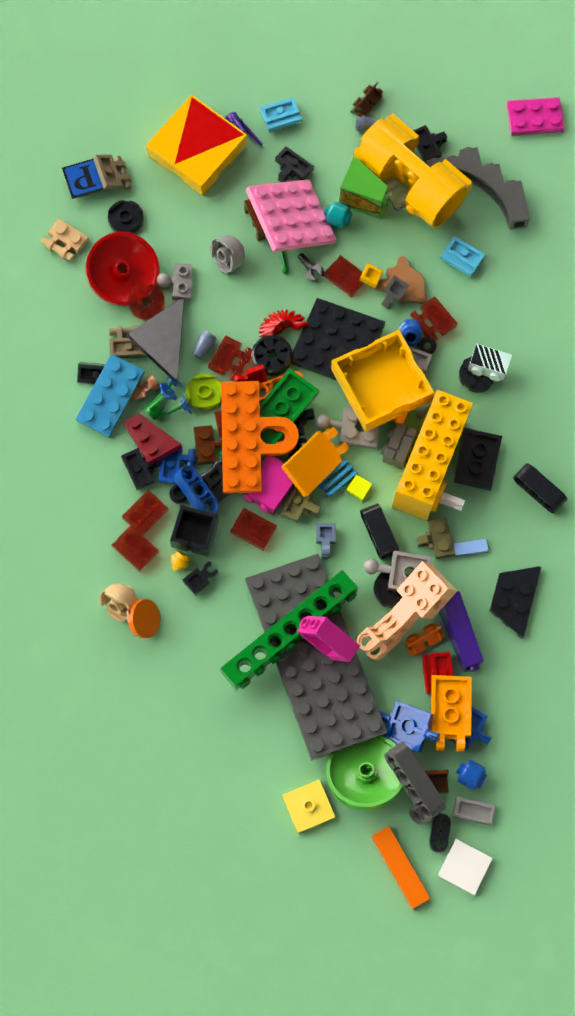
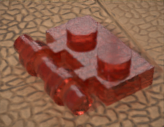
(437, 315)
(225, 355)

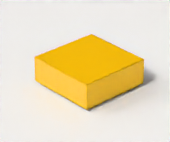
(371, 275)

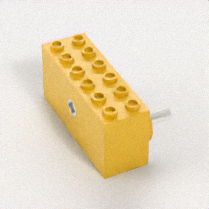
(423, 477)

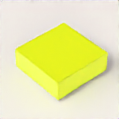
(359, 487)

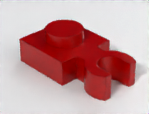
(253, 374)

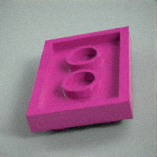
(535, 116)

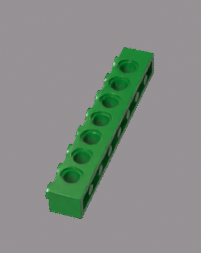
(231, 670)

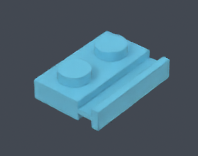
(281, 114)
(462, 256)

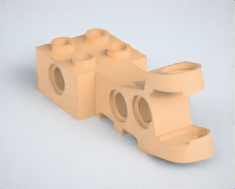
(423, 595)

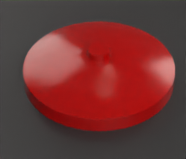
(118, 265)

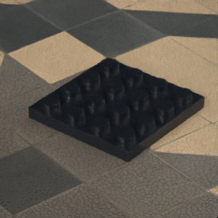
(332, 333)

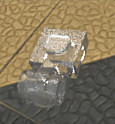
(397, 195)

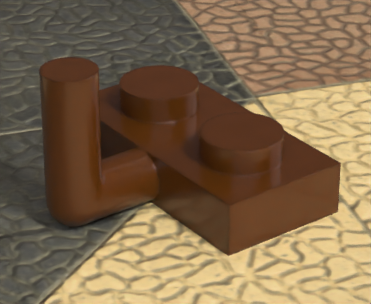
(205, 444)

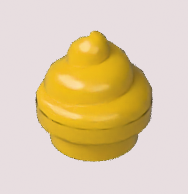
(179, 561)

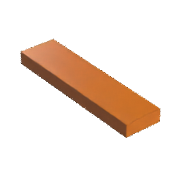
(400, 867)

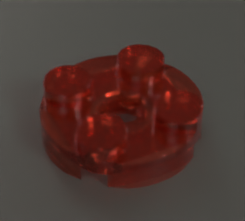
(147, 291)

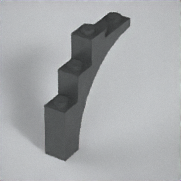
(507, 195)

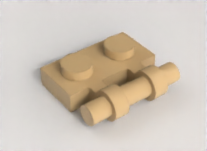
(66, 235)

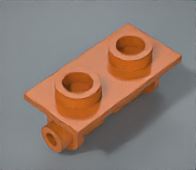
(416, 641)

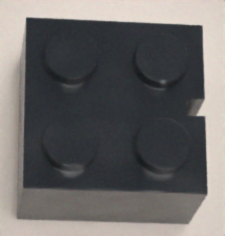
(194, 530)

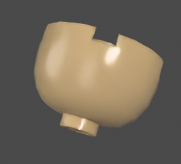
(118, 601)

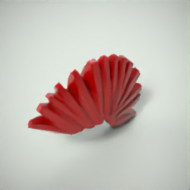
(280, 322)

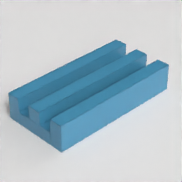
(348, 468)

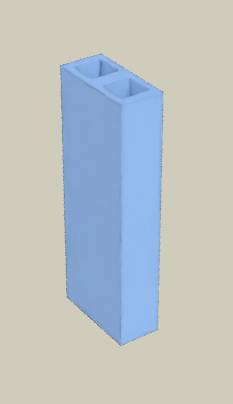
(470, 547)

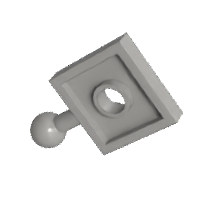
(348, 431)
(400, 562)

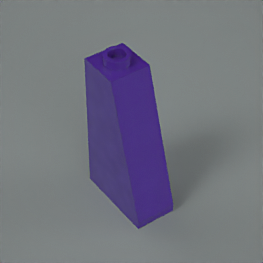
(461, 633)

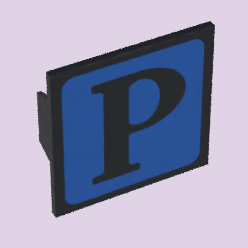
(82, 178)

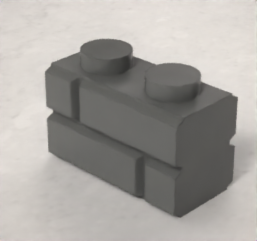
(399, 446)

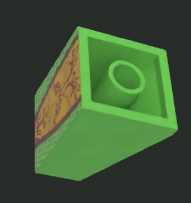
(363, 190)

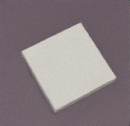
(464, 867)

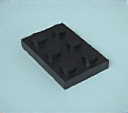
(477, 459)

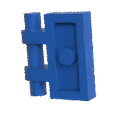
(172, 464)

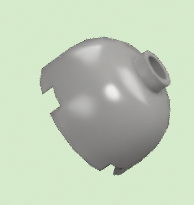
(228, 253)

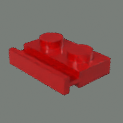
(436, 664)

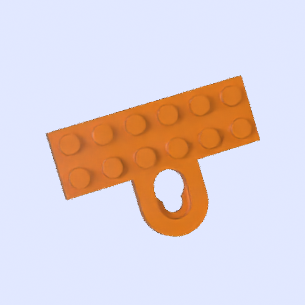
(242, 437)

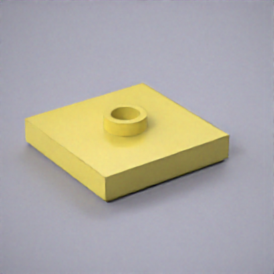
(308, 806)

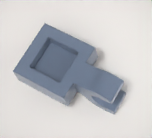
(325, 535)

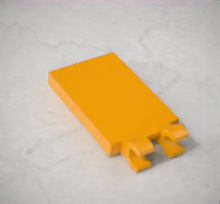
(314, 461)
(451, 709)

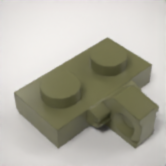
(298, 505)
(438, 538)

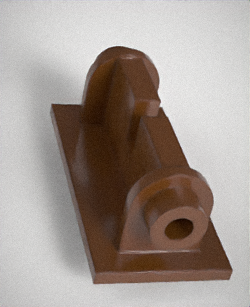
(371, 94)

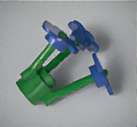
(155, 408)

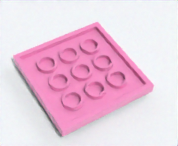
(290, 215)

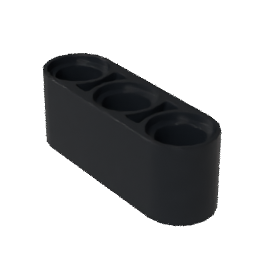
(540, 488)
(379, 531)

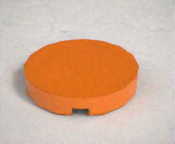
(144, 618)

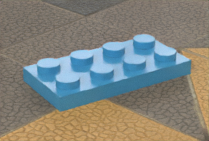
(110, 395)

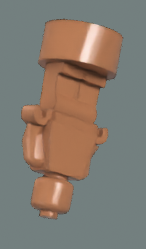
(142, 389)

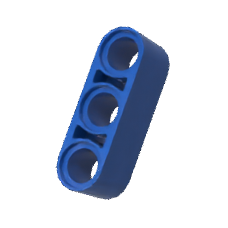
(195, 481)

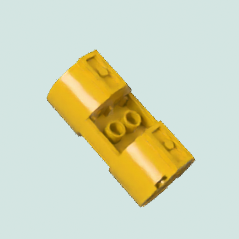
(433, 190)

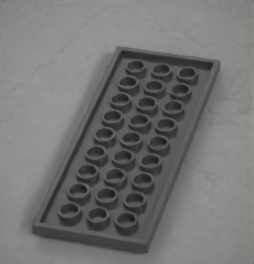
(326, 695)

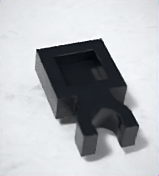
(198, 580)

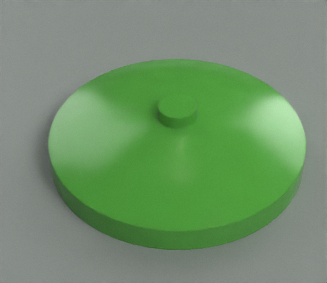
(362, 776)

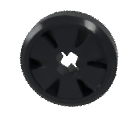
(270, 344)

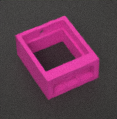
(328, 638)

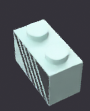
(489, 362)

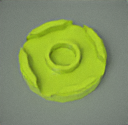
(204, 392)

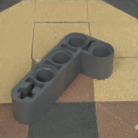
(416, 784)

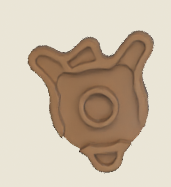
(415, 291)

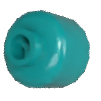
(338, 214)

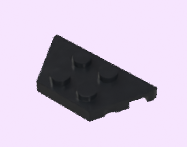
(514, 597)

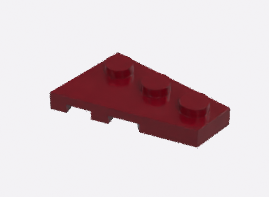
(150, 439)

